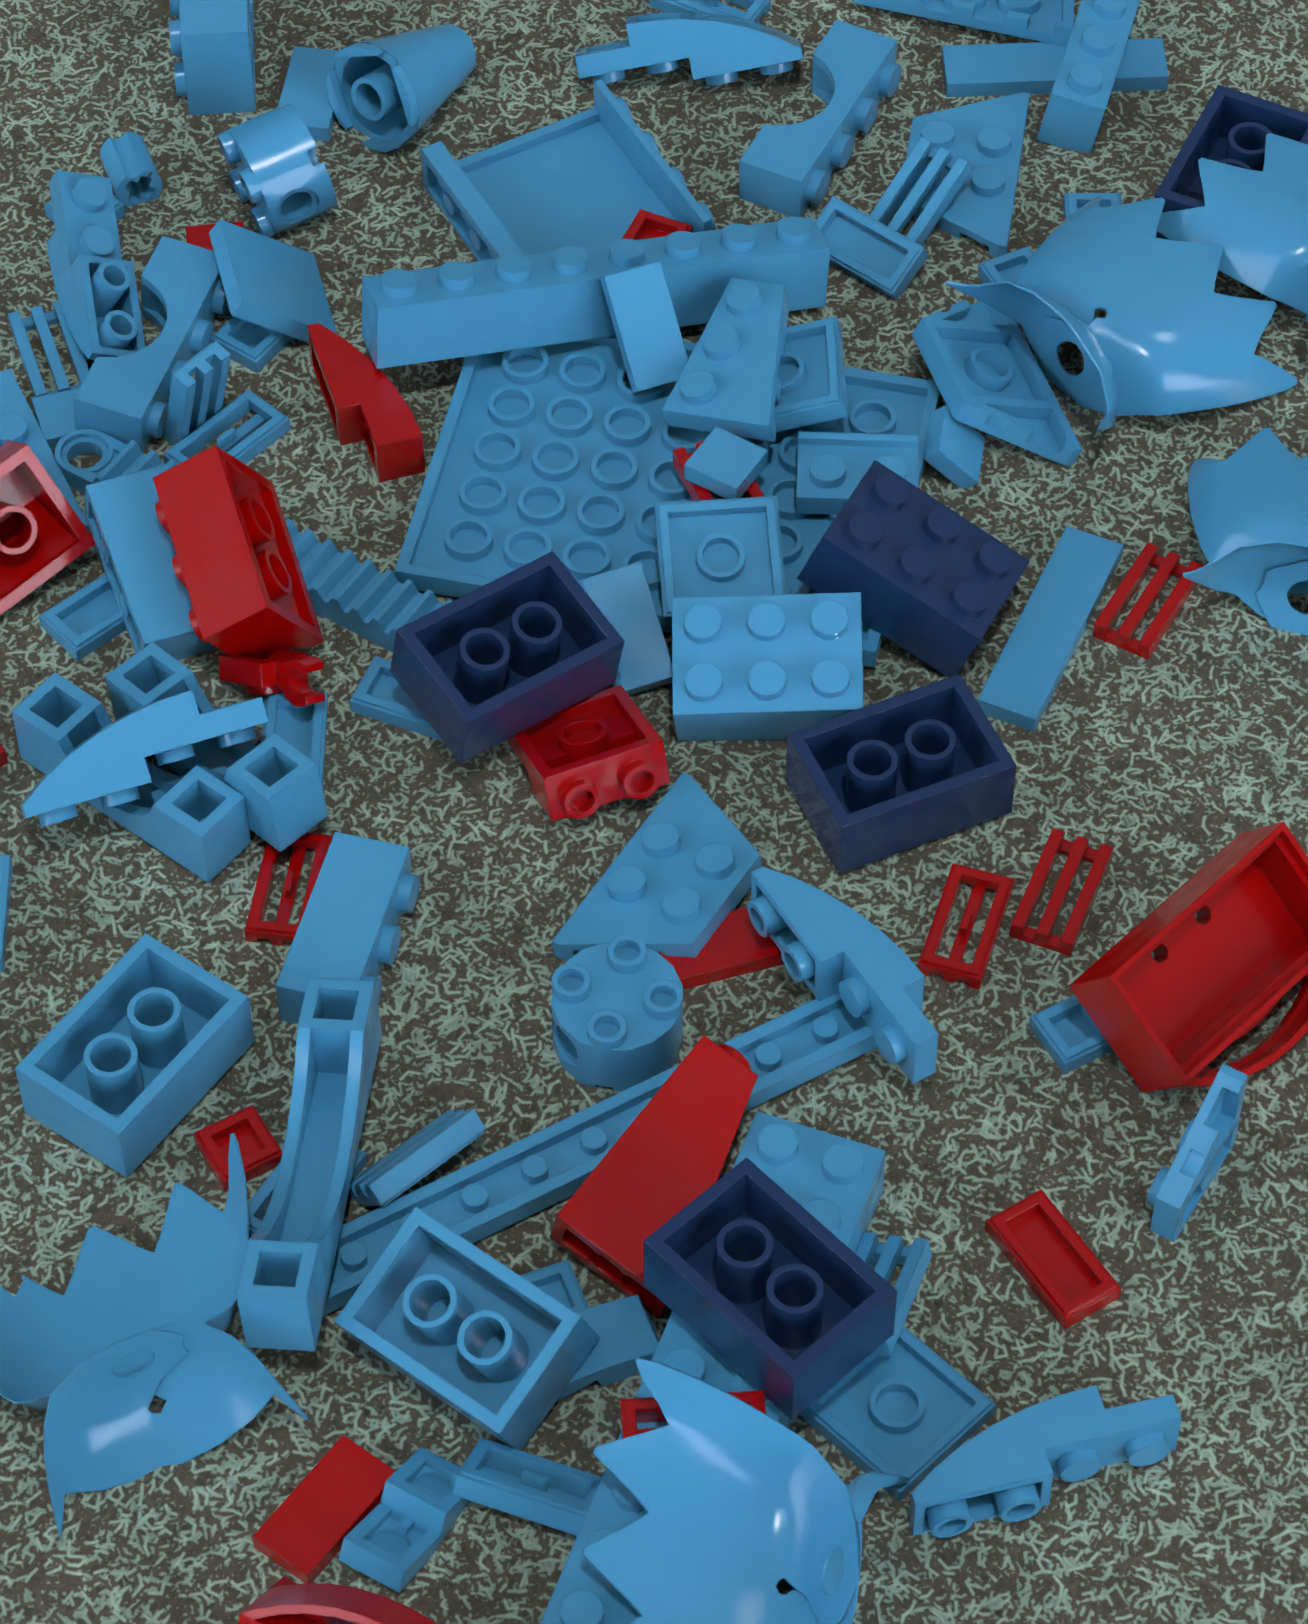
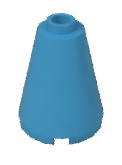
(396, 78)

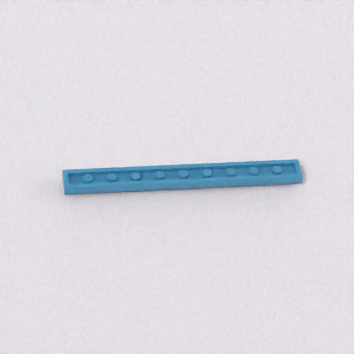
(561, 1157)

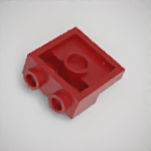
(592, 755)

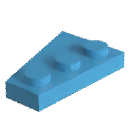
(735, 364)

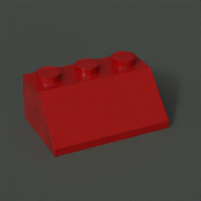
(36, 525)
(235, 556)

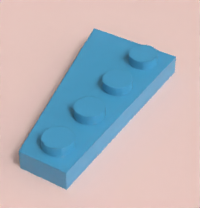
(1029, 19)

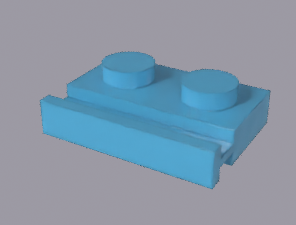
(835, 463)

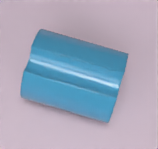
(131, 169)

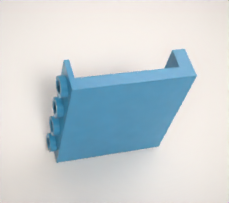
(560, 184)

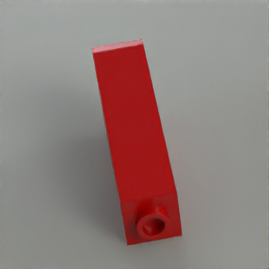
(657, 1167)

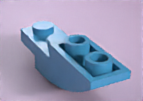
(713, 43)
(88, 270)
(113, 759)
(847, 955)
(1014, 1461)

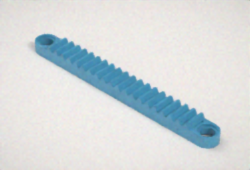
(337, 583)

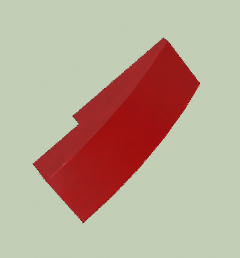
(365, 405)

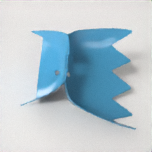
(1256, 220)
(1165, 331)
(1253, 526)
(135, 1331)
(731, 1515)

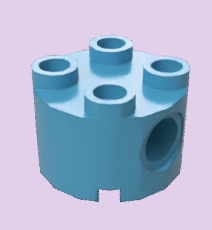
(277, 170)
(617, 1014)

